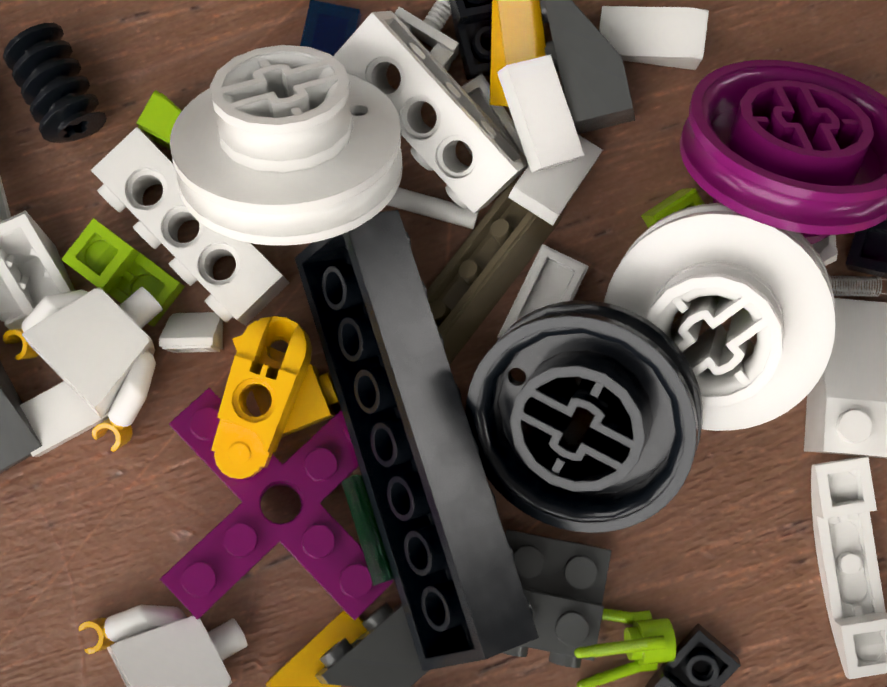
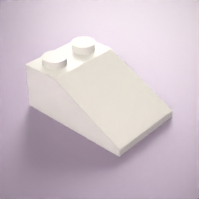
(850, 399)

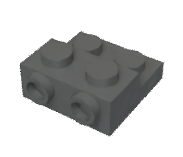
(565, 593)

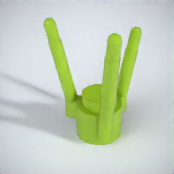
(646, 642)

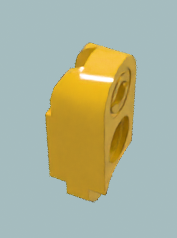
(243, 440)

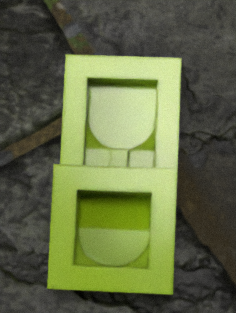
(119, 267)

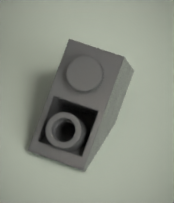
(378, 657)

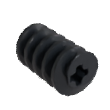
(52, 85)

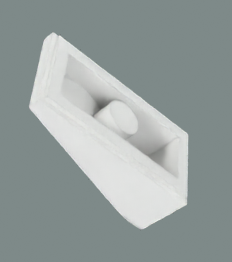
(656, 34)

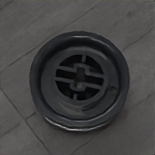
(597, 424)

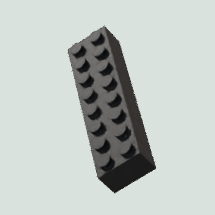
(414, 446)

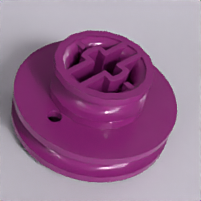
(790, 146)

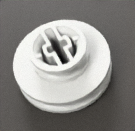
(287, 148)
(733, 266)

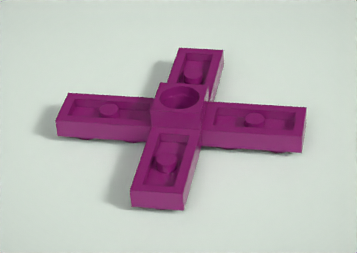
(249, 536)

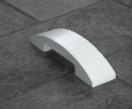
(848, 563)

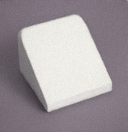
(192, 333)

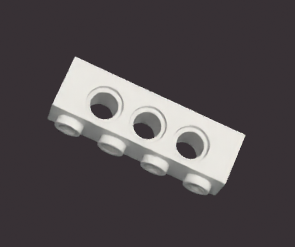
(495, 159)
(140, 164)

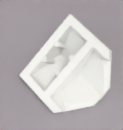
(27, 269)

